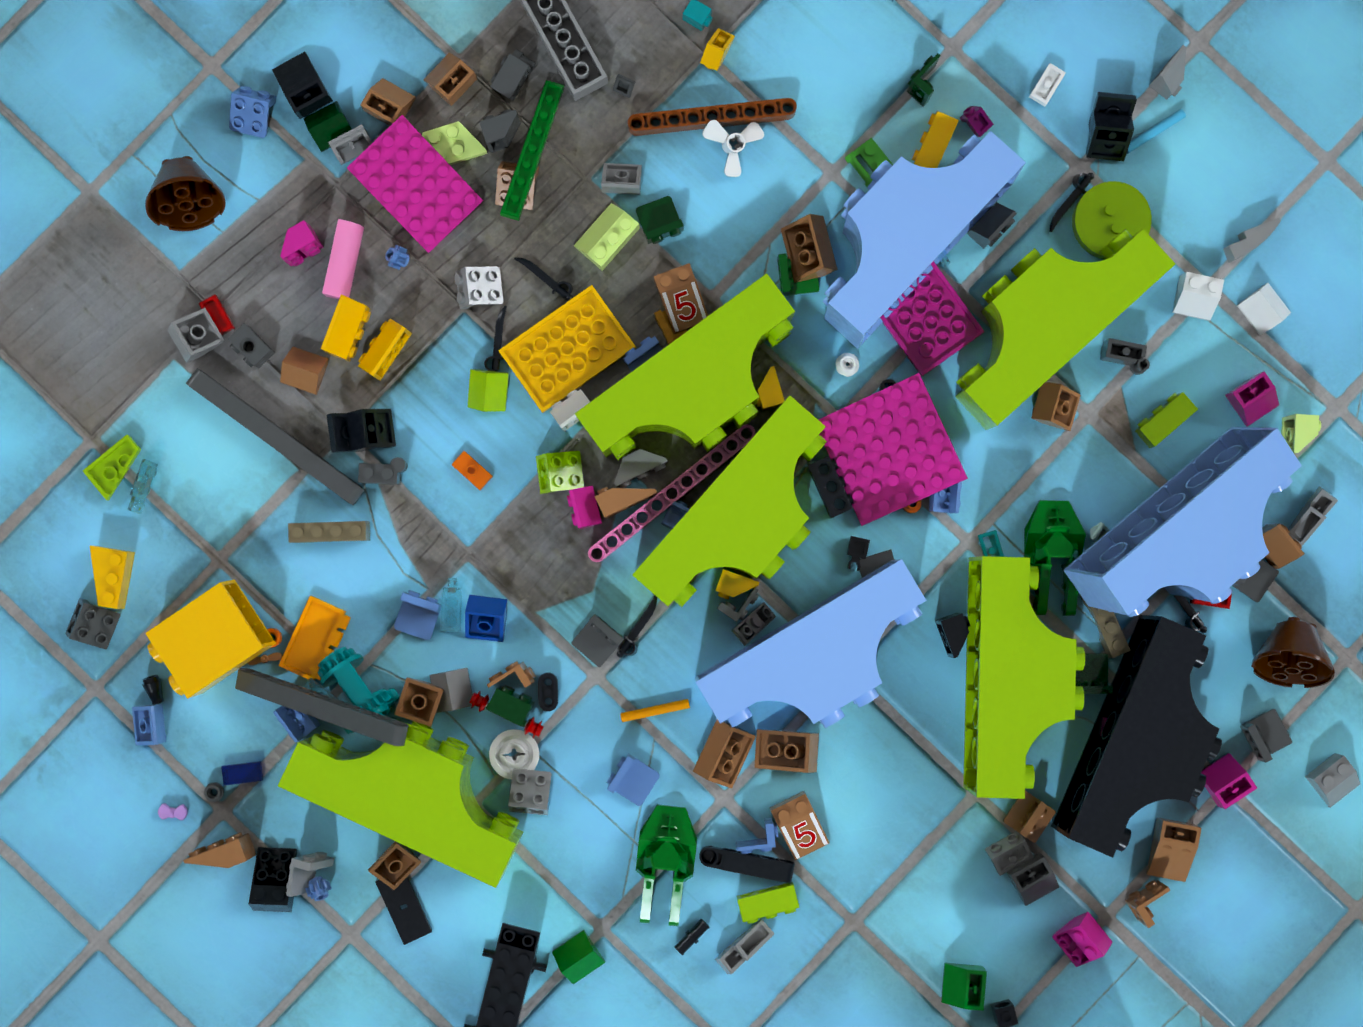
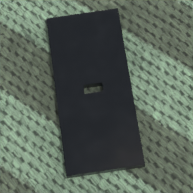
(410, 921)

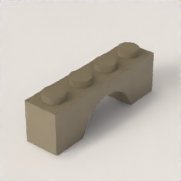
(328, 531)
(1110, 632)

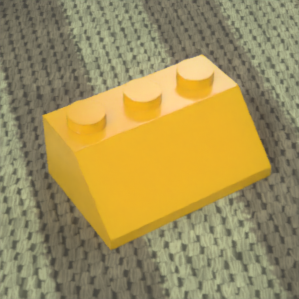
(346, 328)
(384, 349)

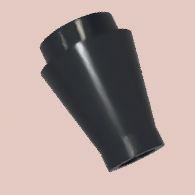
(153, 688)

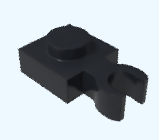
(857, 549)

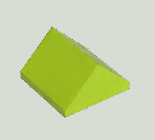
(487, 390)

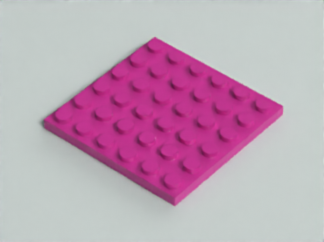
(891, 449)

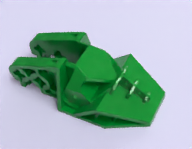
(1053, 533)
(666, 844)

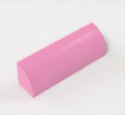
(343, 259)

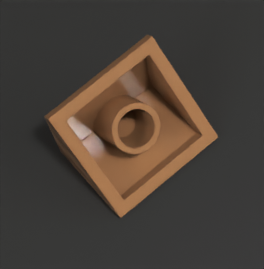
(303, 370)
(419, 701)
(395, 865)

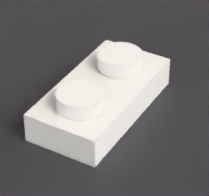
(1047, 84)

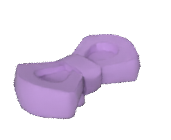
(167, 812)

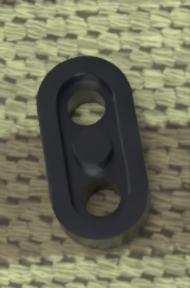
(546, 691)

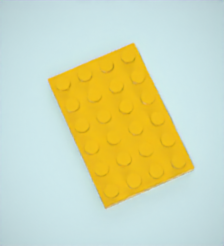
(567, 348)

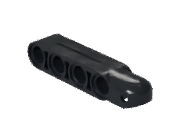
(747, 864)

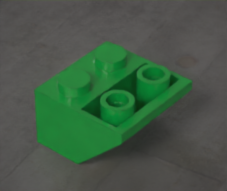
(964, 986)

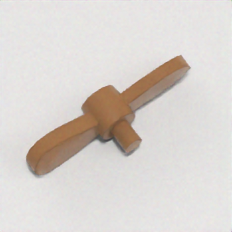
(266, 658)

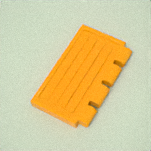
(313, 637)

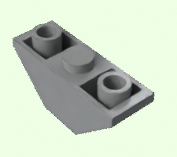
(637, 465)

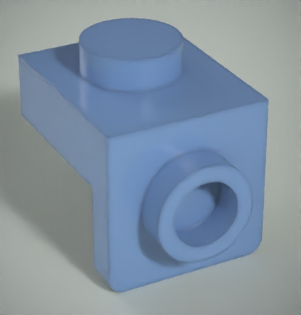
(675, 514)

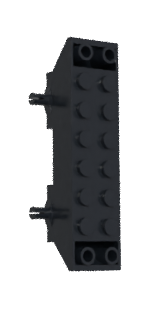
(509, 976)

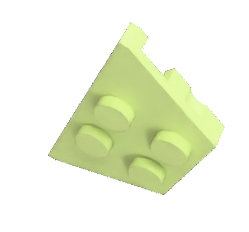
(454, 143)

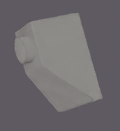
(1171, 76)

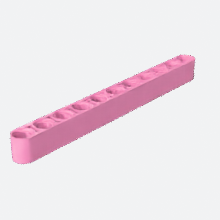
(677, 485)

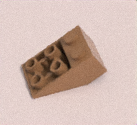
(1173, 849)
(223, 854)

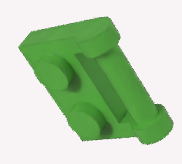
(872, 156)

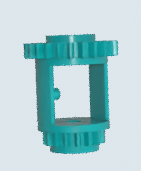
(340, 668)

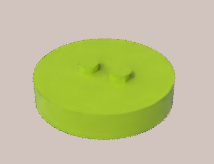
(1106, 213)

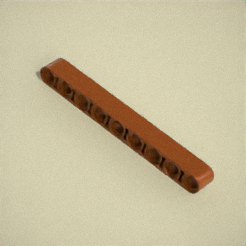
(719, 110)

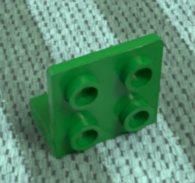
(787, 283)

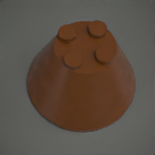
(184, 196)
(1294, 656)

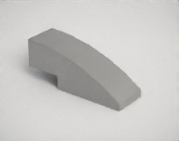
(1250, 240)
(1311, 515)
(744, 947)

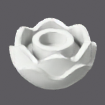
(841, 364)

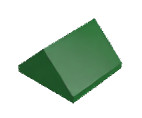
(577, 957)

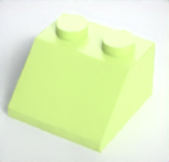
(1300, 430)

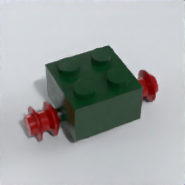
(509, 706)

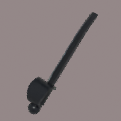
(1073, 197)
(547, 279)
(497, 342)
(1193, 616)
(636, 630)

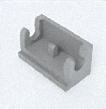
(350, 144)

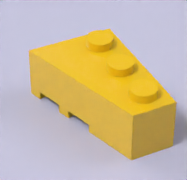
(935, 140)
(111, 575)

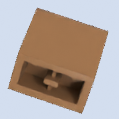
(451, 78)
(387, 102)
(1280, 545)

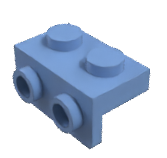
(946, 500)
(296, 723)

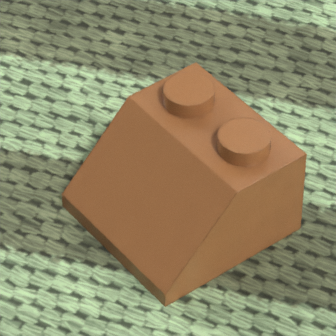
(1056, 406)

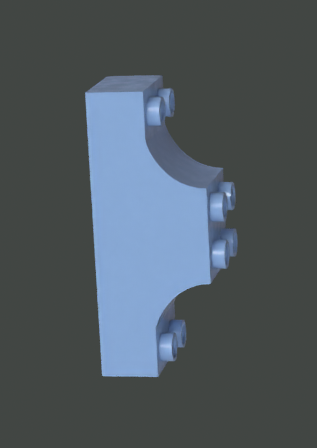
(908, 223)
(1192, 531)
(820, 655)

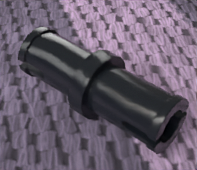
(691, 936)

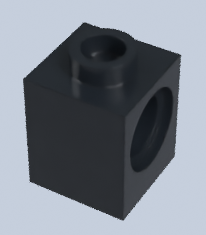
(1004, 1013)

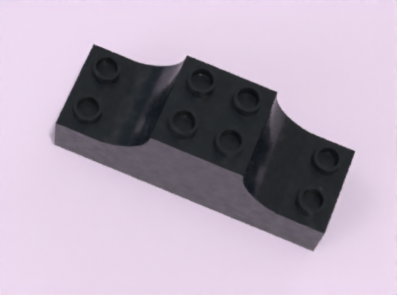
(1149, 743)

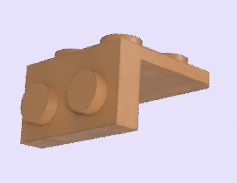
(525, 674)

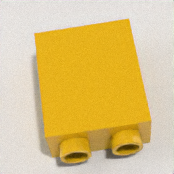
(209, 639)

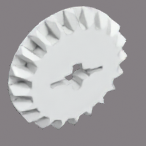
(504, 744)

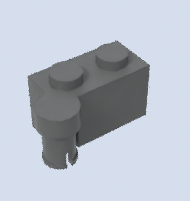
(512, 74)
(1126, 354)
(382, 473)

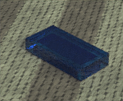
(242, 773)

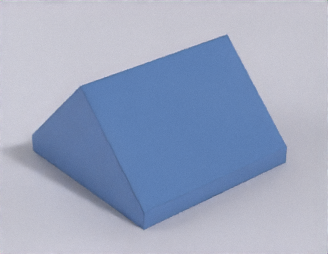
(149, 724)

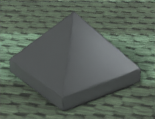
(623, 85)

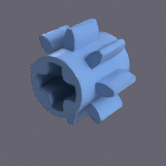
(397, 257)
(318, 888)

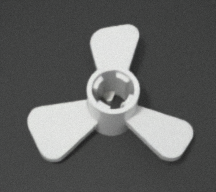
(715, 132)

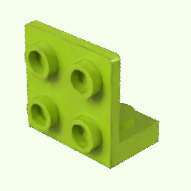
(559, 471)

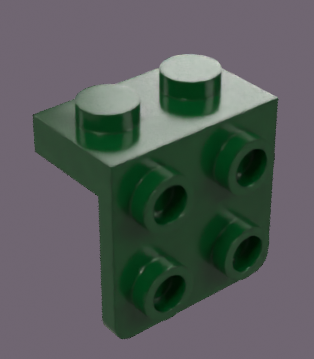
(659, 220)

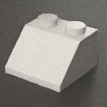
(1197, 295)
(565, 411)

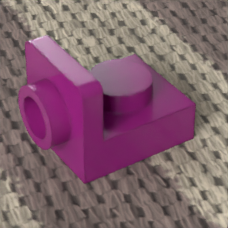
(976, 120)

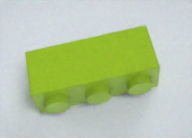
(1165, 419)
(768, 902)

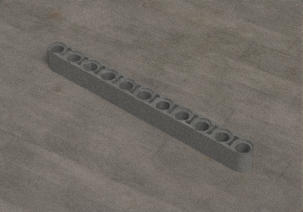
(275, 436)
(322, 707)

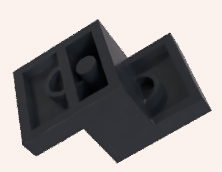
(1111, 126)
(361, 430)

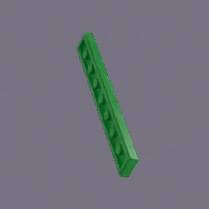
(532, 150)

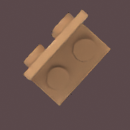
(504, 177)
(1140, 899)

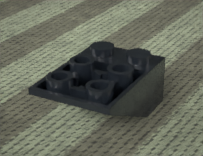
(302, 85)
(271, 879)

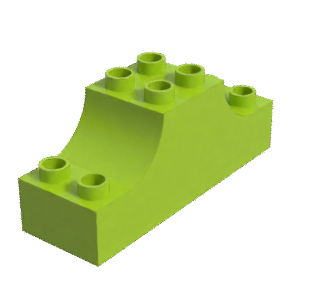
(1052, 316)
(696, 380)
(743, 513)
(1015, 677)
(410, 795)

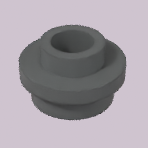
(208, 792)

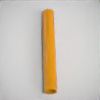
(654, 710)

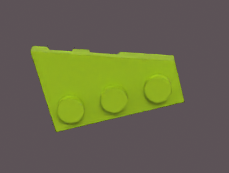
(112, 466)

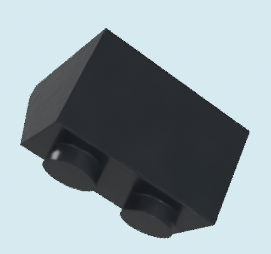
(953, 632)

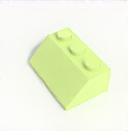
(607, 236)

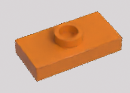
(472, 470)

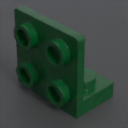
(921, 89)

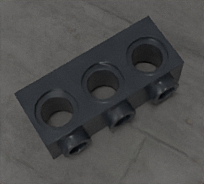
(820, 481)

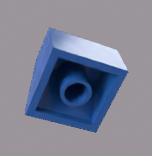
(485, 618)

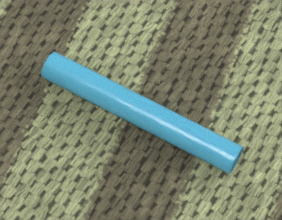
(1155, 130)

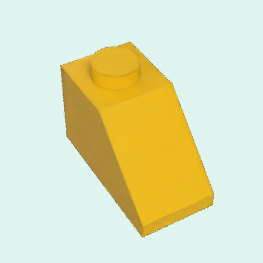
(717, 49)
(770, 391)
(733, 584)

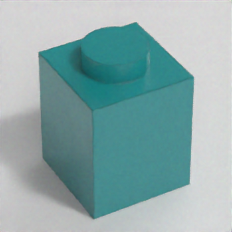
(697, 14)

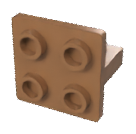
(1029, 817)

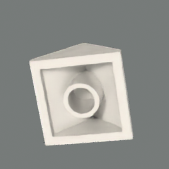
(1264, 309)

